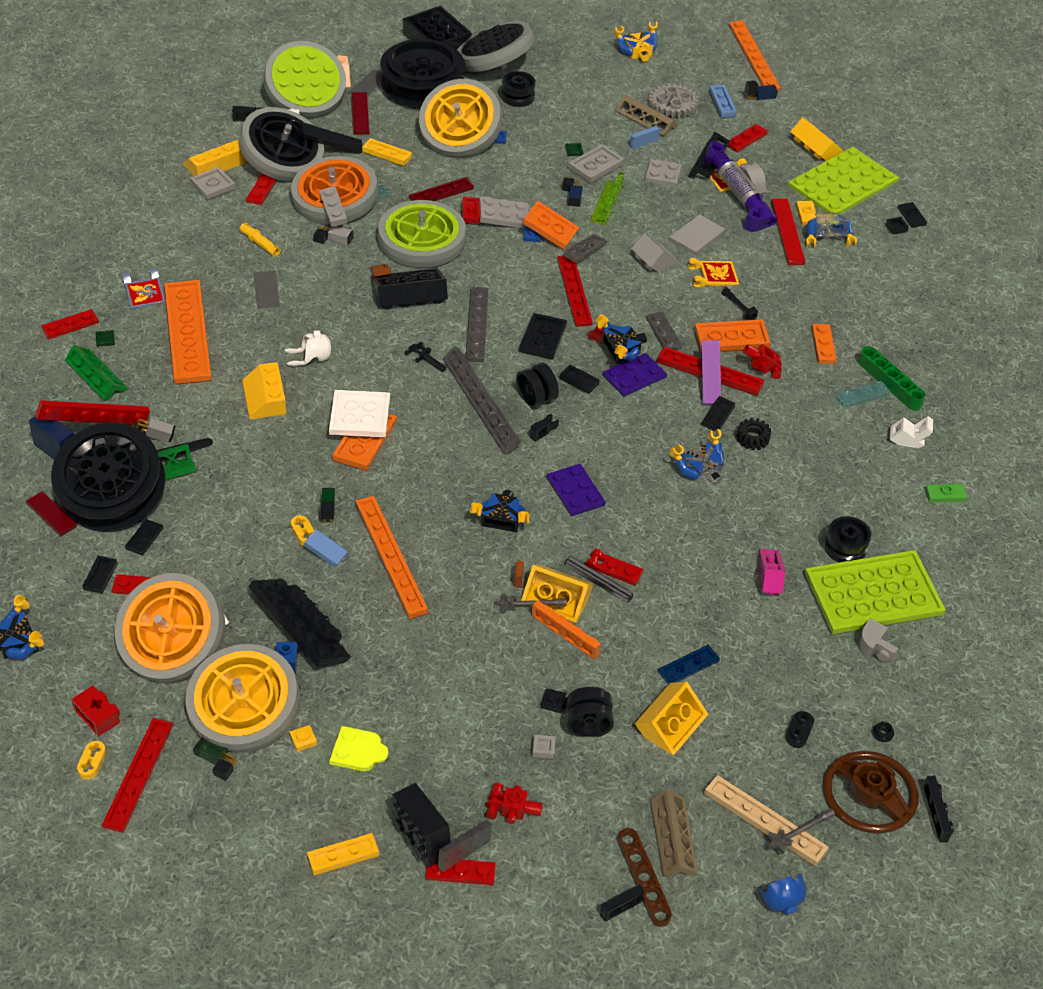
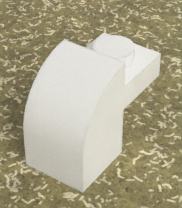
(911, 435)

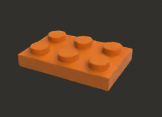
(550, 225)

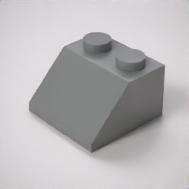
(654, 254)

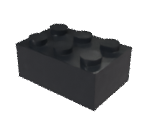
(420, 823)

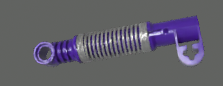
(759, 213)

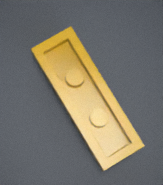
(387, 152)
(342, 854)

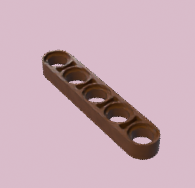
(644, 866)

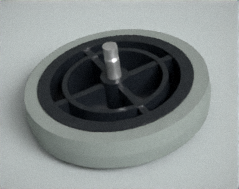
(496, 46)
(274, 144)

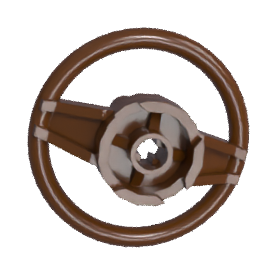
(881, 793)

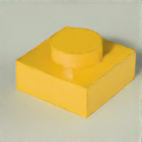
(303, 738)

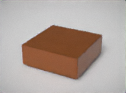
(379, 270)
(518, 577)

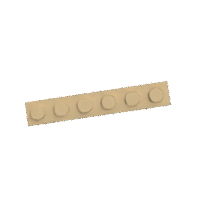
(764, 819)

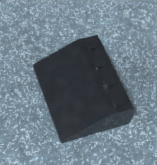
(436, 25)
(410, 288)

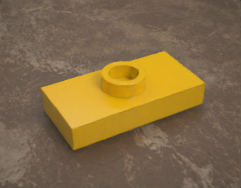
(806, 211)

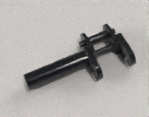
(425, 356)

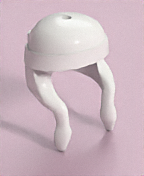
(316, 346)

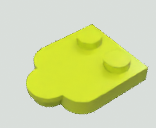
(358, 749)

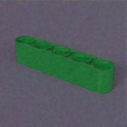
(894, 379)

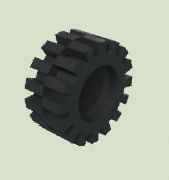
(753, 441)

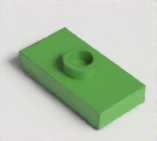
(946, 493)

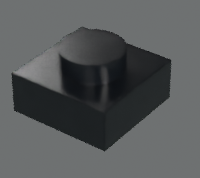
(897, 225)

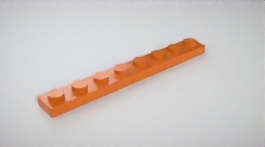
(753, 54)
(391, 557)

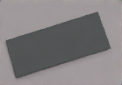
(368, 83)
(266, 289)

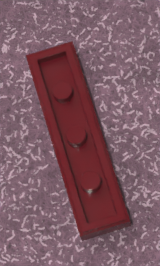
(360, 113)
(443, 191)

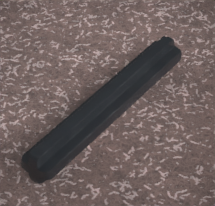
(599, 579)

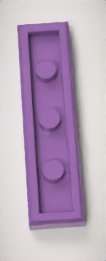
(711, 371)

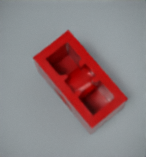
(96, 710)

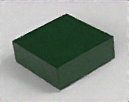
(574, 149)
(105, 338)

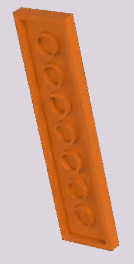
(187, 332)

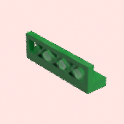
(94, 372)
(178, 467)

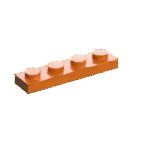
(565, 629)

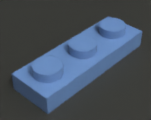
(723, 101)

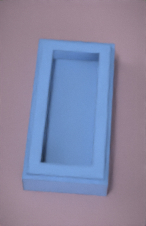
(644, 137)
(325, 548)

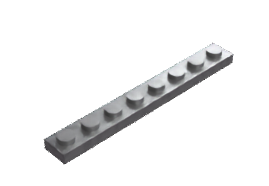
(482, 400)

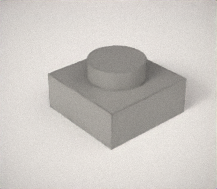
(544, 746)

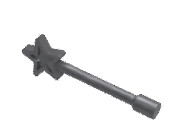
(510, 603)
(781, 840)

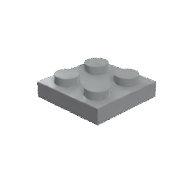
(663, 172)
(212, 183)

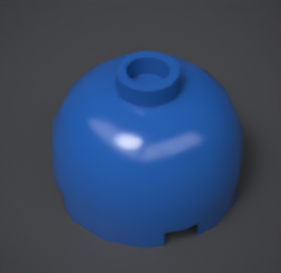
(785, 894)

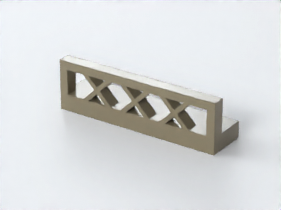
(659, 118)
(670, 833)

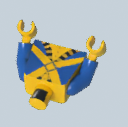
(639, 44)

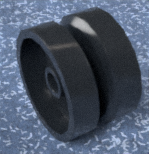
(518, 89)
(537, 385)
(847, 539)
(589, 712)

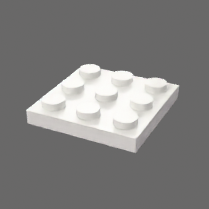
(359, 413)

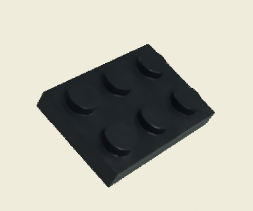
(543, 336)

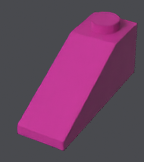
(771, 571)

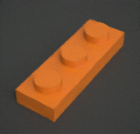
(824, 343)

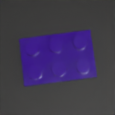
(634, 375)
(575, 490)

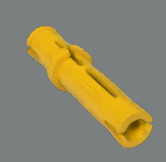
(256, 236)

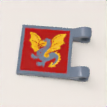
(144, 292)

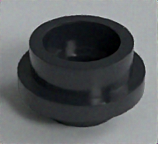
(886, 727)

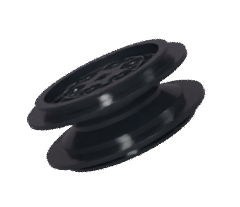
(417, 68)
(129, 498)

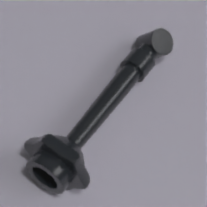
(750, 313)

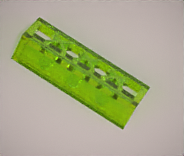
(607, 200)

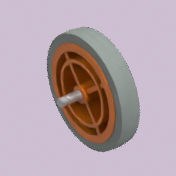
(351, 177)

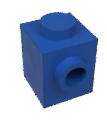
(289, 651)

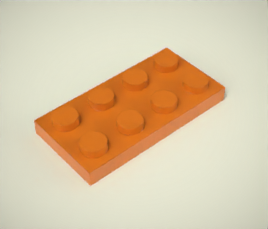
(733, 334)
(361, 450)

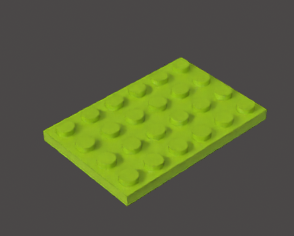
(843, 181)
(878, 588)

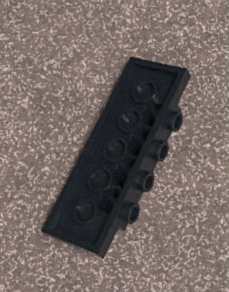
(302, 620)

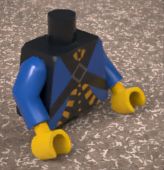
(619, 341)
(501, 512)
(16, 636)

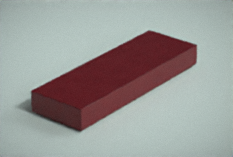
(51, 513)

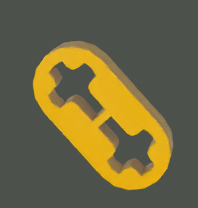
(298, 531)
(88, 758)

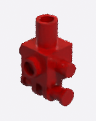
(764, 359)
(511, 803)

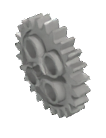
(673, 100)

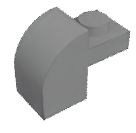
(755, 175)
(873, 642)

